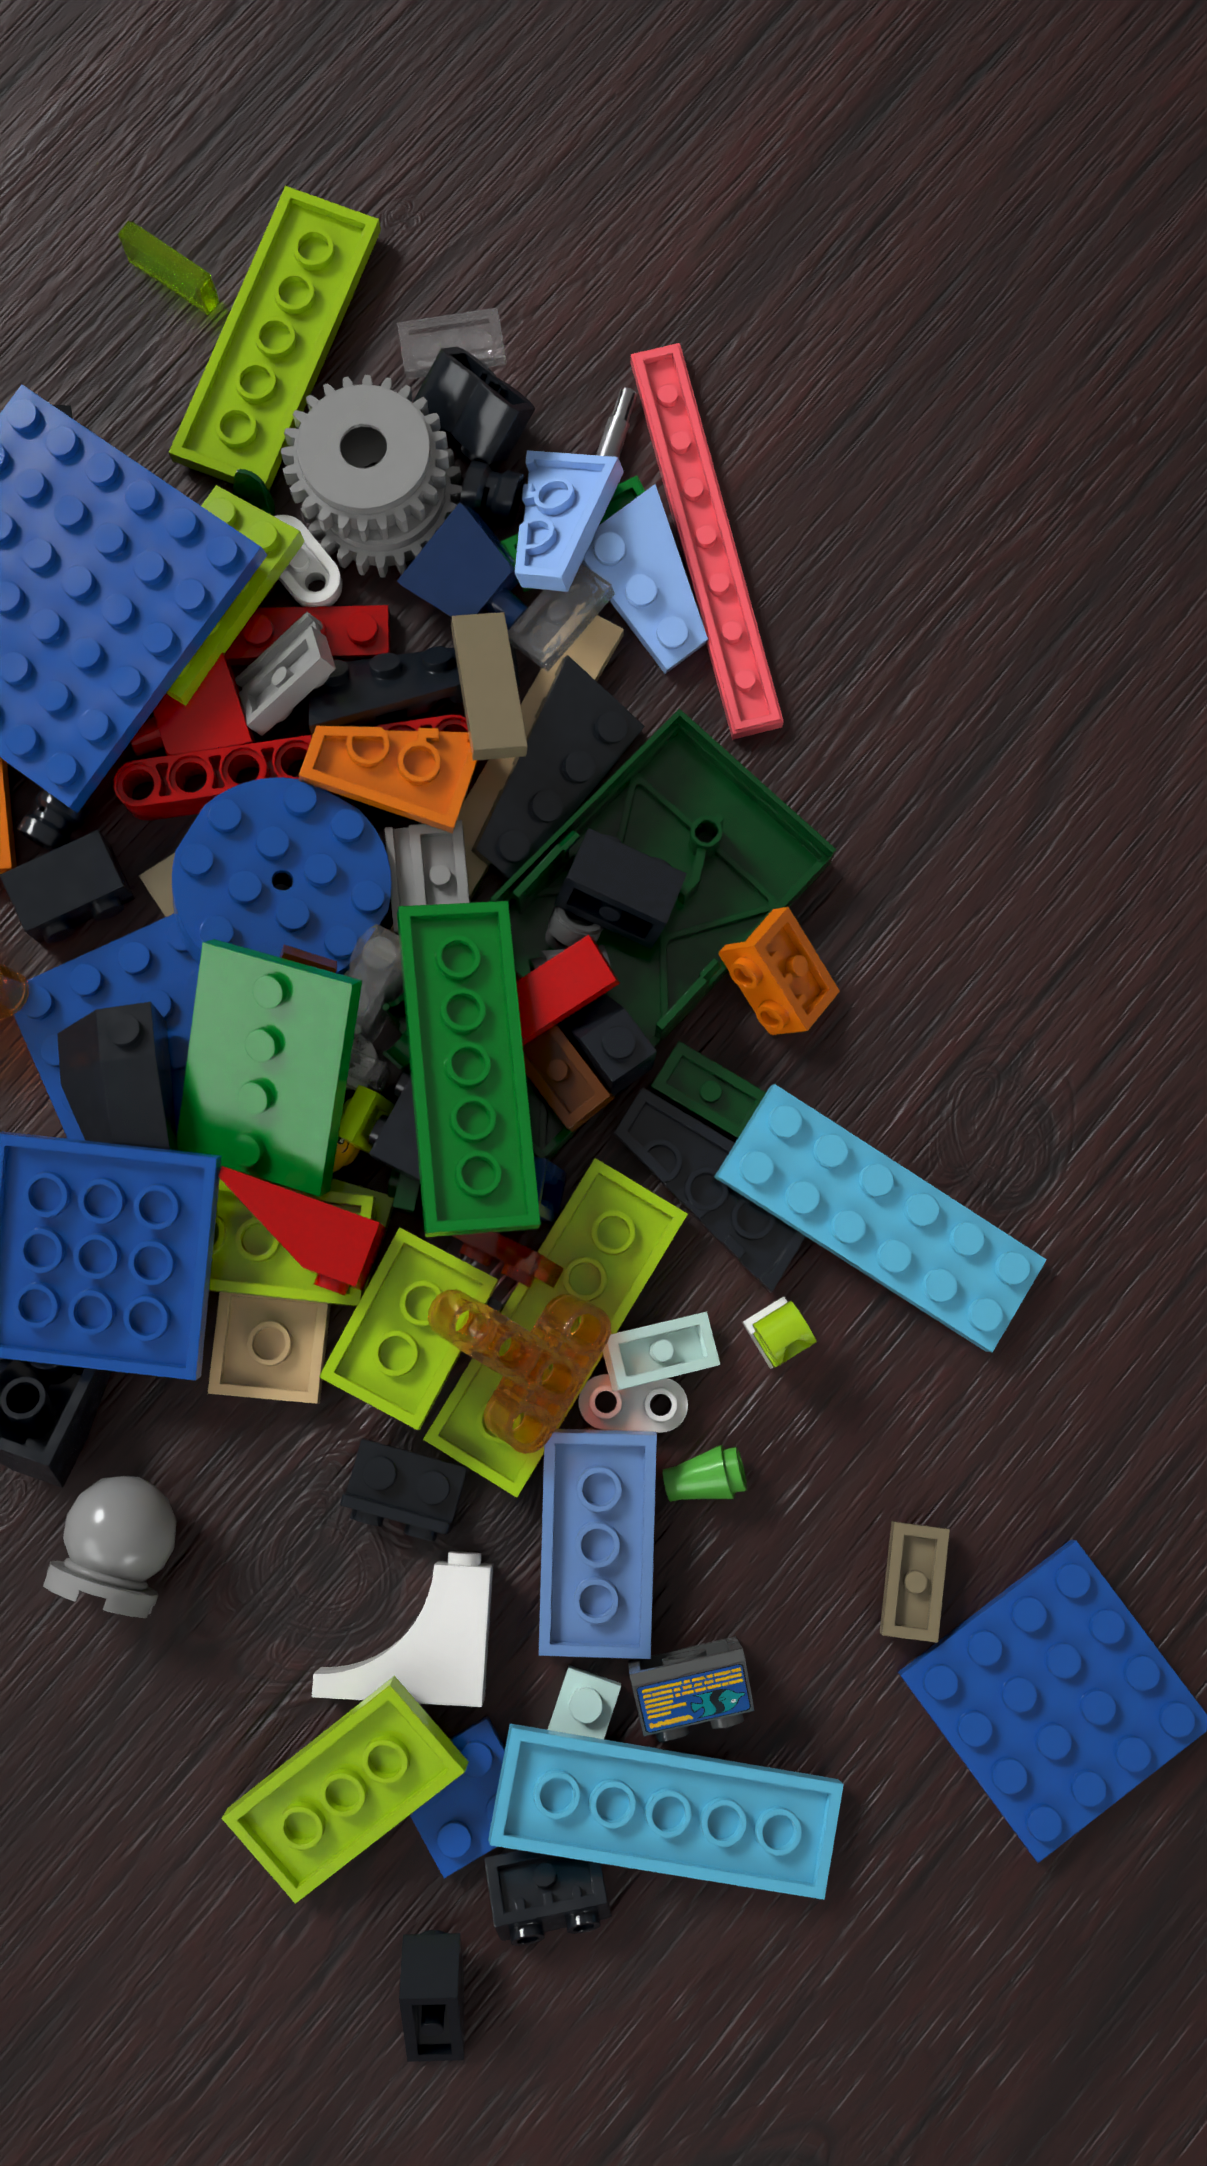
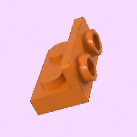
(780, 974)

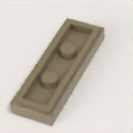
(488, 686)

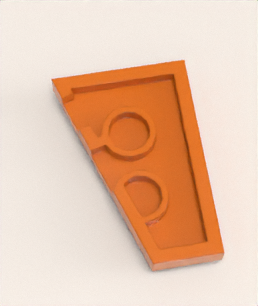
(397, 771)

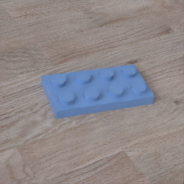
(597, 1544)

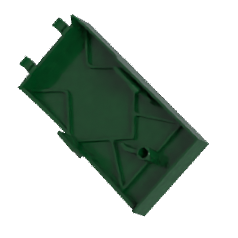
(701, 815)

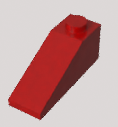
(316, 1234)

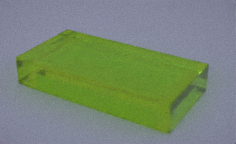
(168, 267)

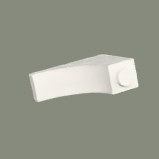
(443, 1651)

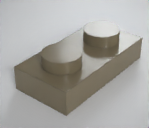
(914, 1581)

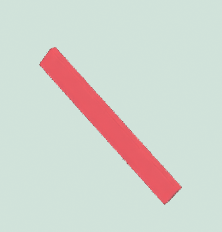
(706, 541)

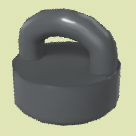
(567, 929)

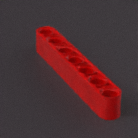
(222, 767)

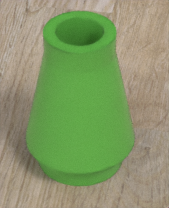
(707, 1476)

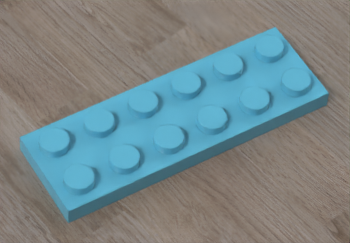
(880, 1218)
(665, 1812)

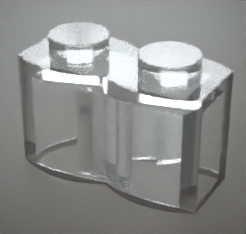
(378, 965)

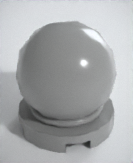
(115, 1542)

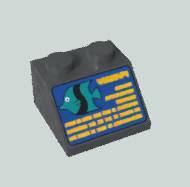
(691, 1688)

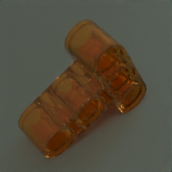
(526, 1360)

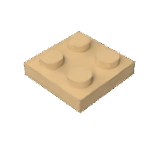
(269, 1348)

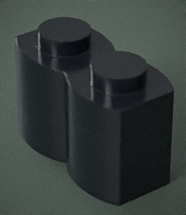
(475, 405)

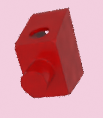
(207, 722)

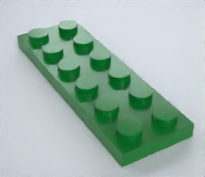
(467, 1069)

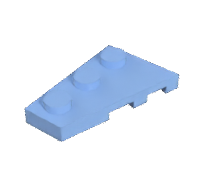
(561, 515)
(649, 581)

